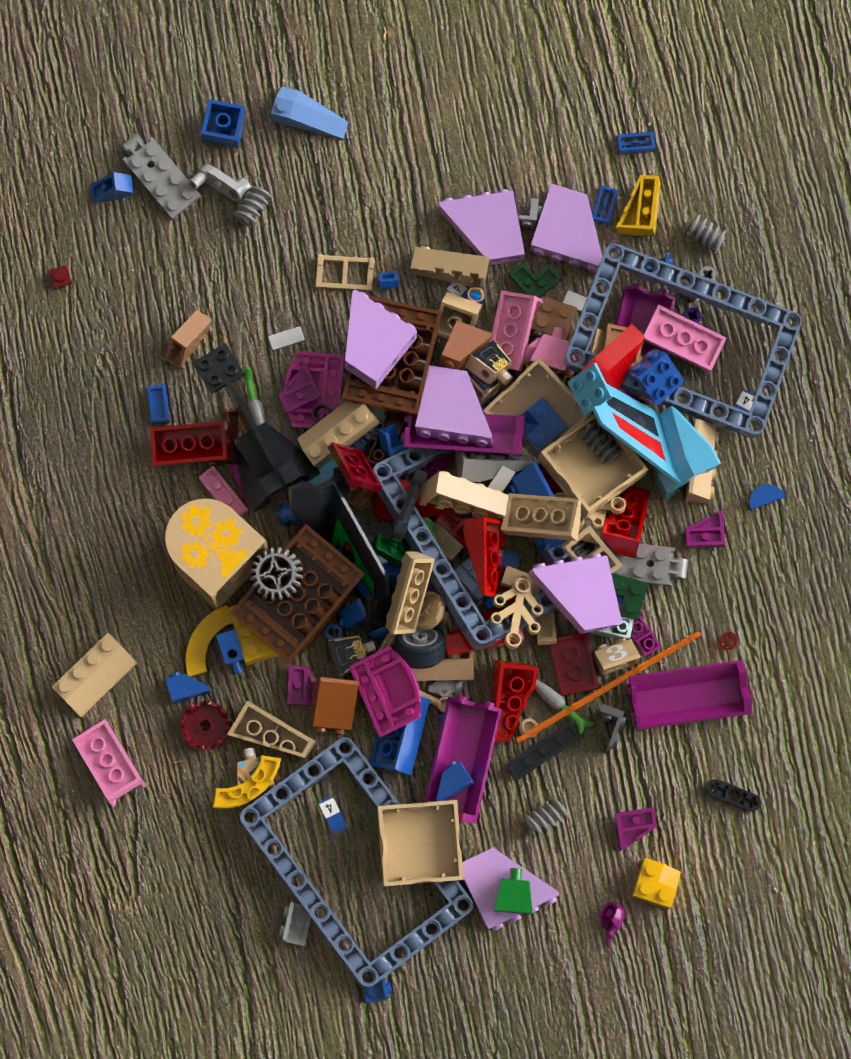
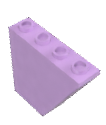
(487, 224)
(567, 230)
(375, 339)
(452, 409)
(581, 591)
(483, 878)

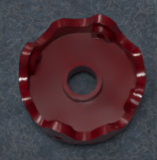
(198, 713)

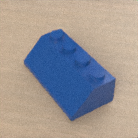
(533, 483)
(399, 748)

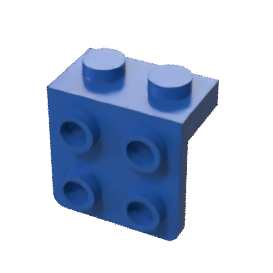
(656, 375)

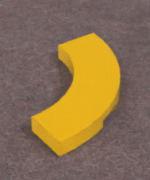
(201, 638)
(250, 789)

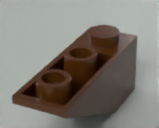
(376, 454)

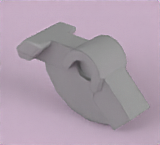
(445, 688)

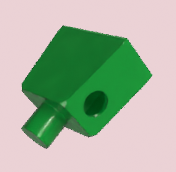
(514, 894)

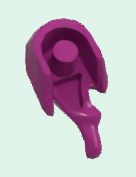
(612, 916)

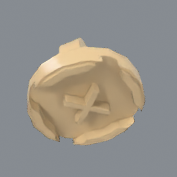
(432, 611)

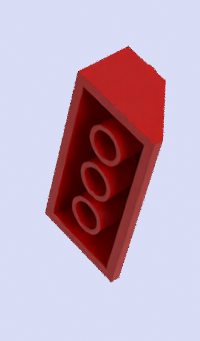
(190, 443)

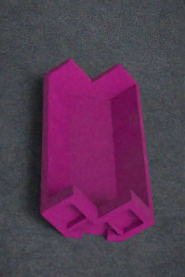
(637, 308)
(505, 429)
(689, 695)
(467, 738)

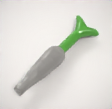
(254, 407)
(557, 702)

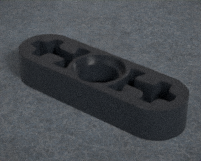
(721, 785)

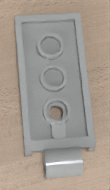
(162, 181)
(664, 566)

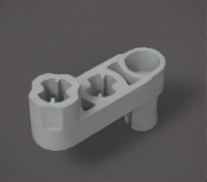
(232, 189)

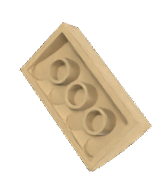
(542, 517)

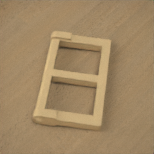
(319, 284)
(602, 547)

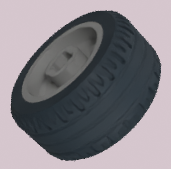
(421, 648)

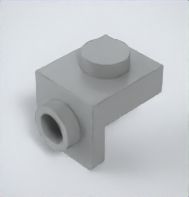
(535, 211)

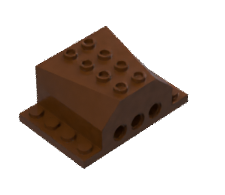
(405, 383)
(300, 619)

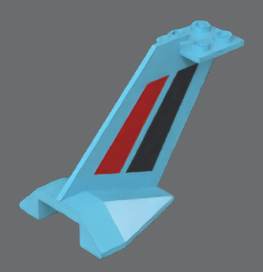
(660, 438)

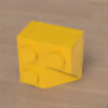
(656, 883)

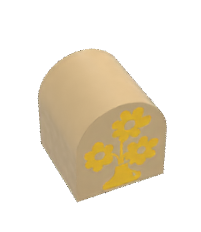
(212, 548)

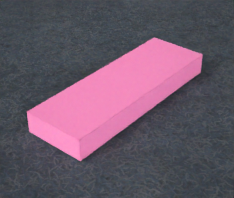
(222, 491)

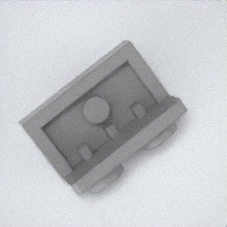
(296, 925)

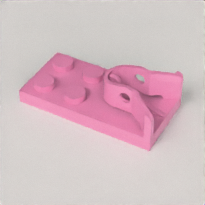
(514, 325)
(684, 338)
(108, 761)

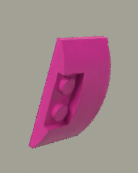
(328, 377)
(388, 690)

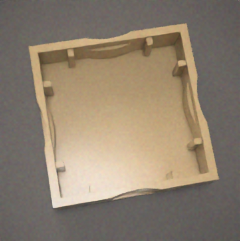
(529, 388)
(582, 474)
(419, 843)

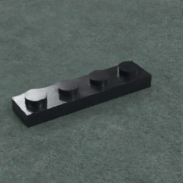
(543, 751)

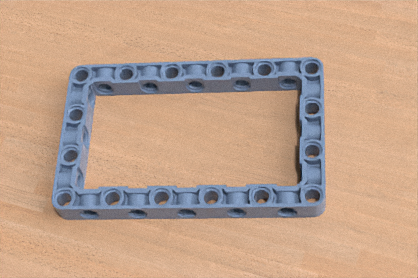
(704, 289)
(448, 584)
(306, 893)

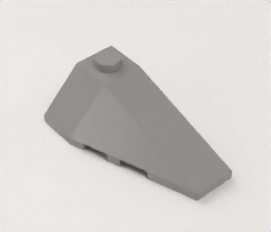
(486, 465)

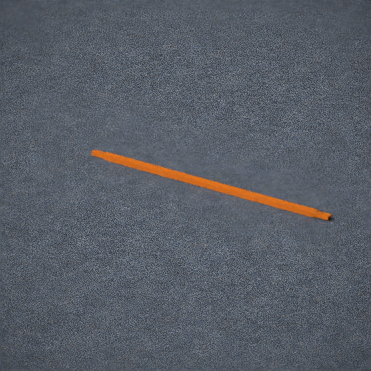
(607, 687)

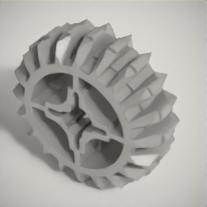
(285, 572)

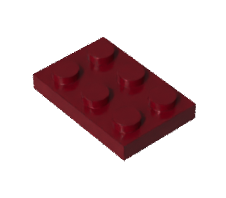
(355, 467)
(574, 664)

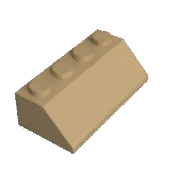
(341, 426)
(699, 488)
(409, 593)
(450, 668)
(94, 675)

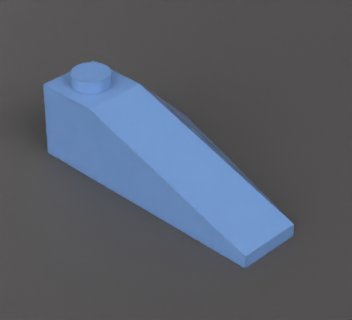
(303, 112)

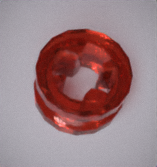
(734, 642)

